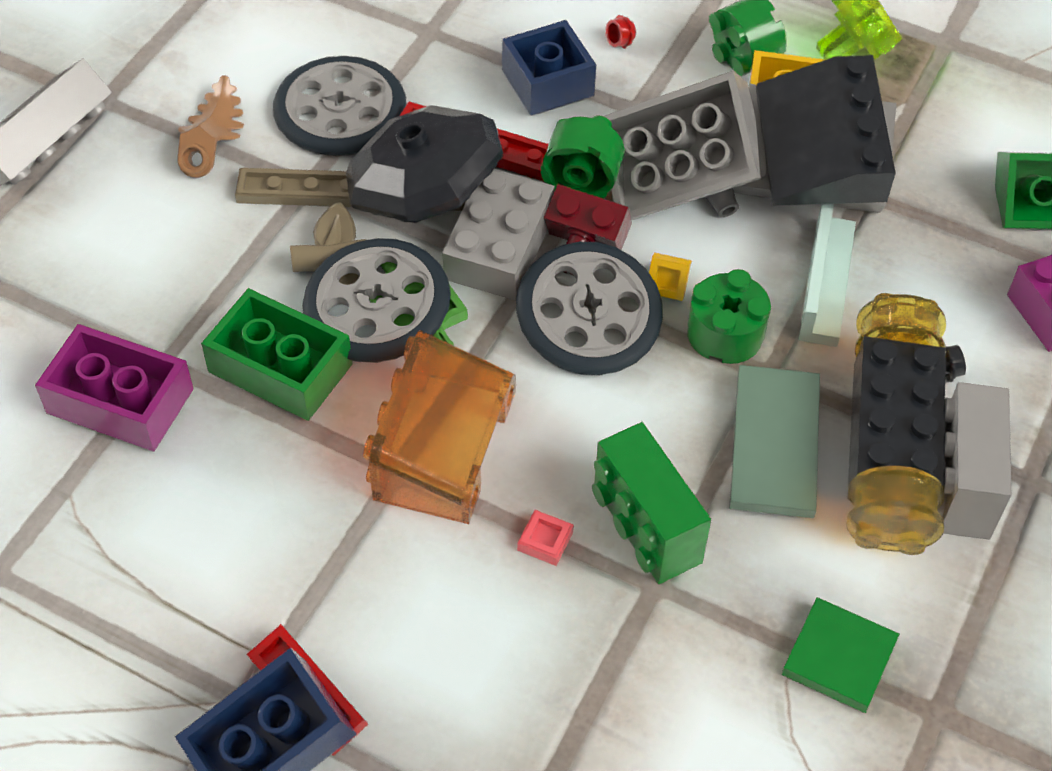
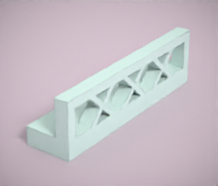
(827, 279)

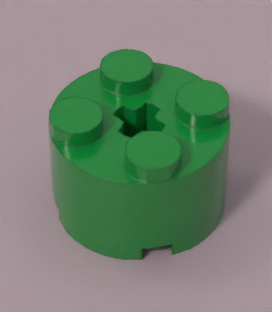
(742, 30)
(583, 155)
(728, 317)

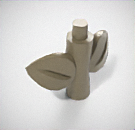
(331, 233)

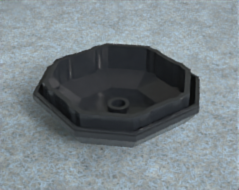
(423, 163)

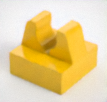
(670, 275)

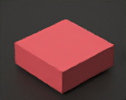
(545, 537)

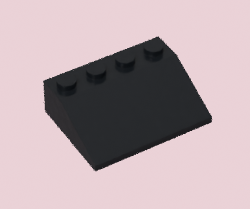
(826, 134)

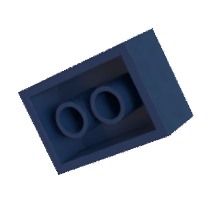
(269, 723)

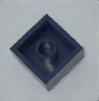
(548, 67)

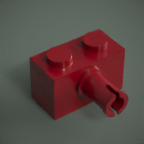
(586, 218)

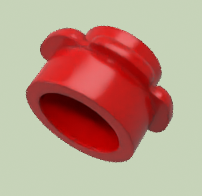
(620, 31)

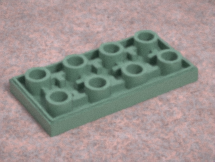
(775, 442)

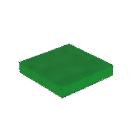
(840, 654)

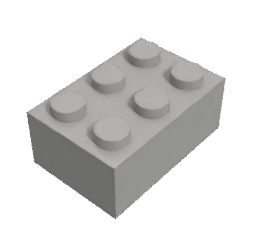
(498, 234)
(976, 460)

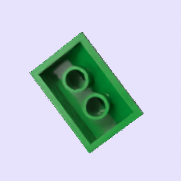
(1024, 189)

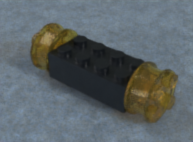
(898, 425)

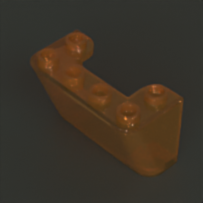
(437, 429)

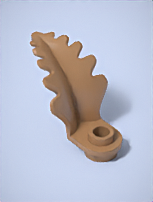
(209, 128)

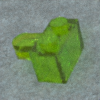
(861, 26)

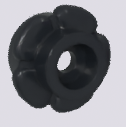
(954, 363)

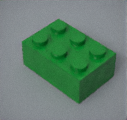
(277, 353)
(650, 503)

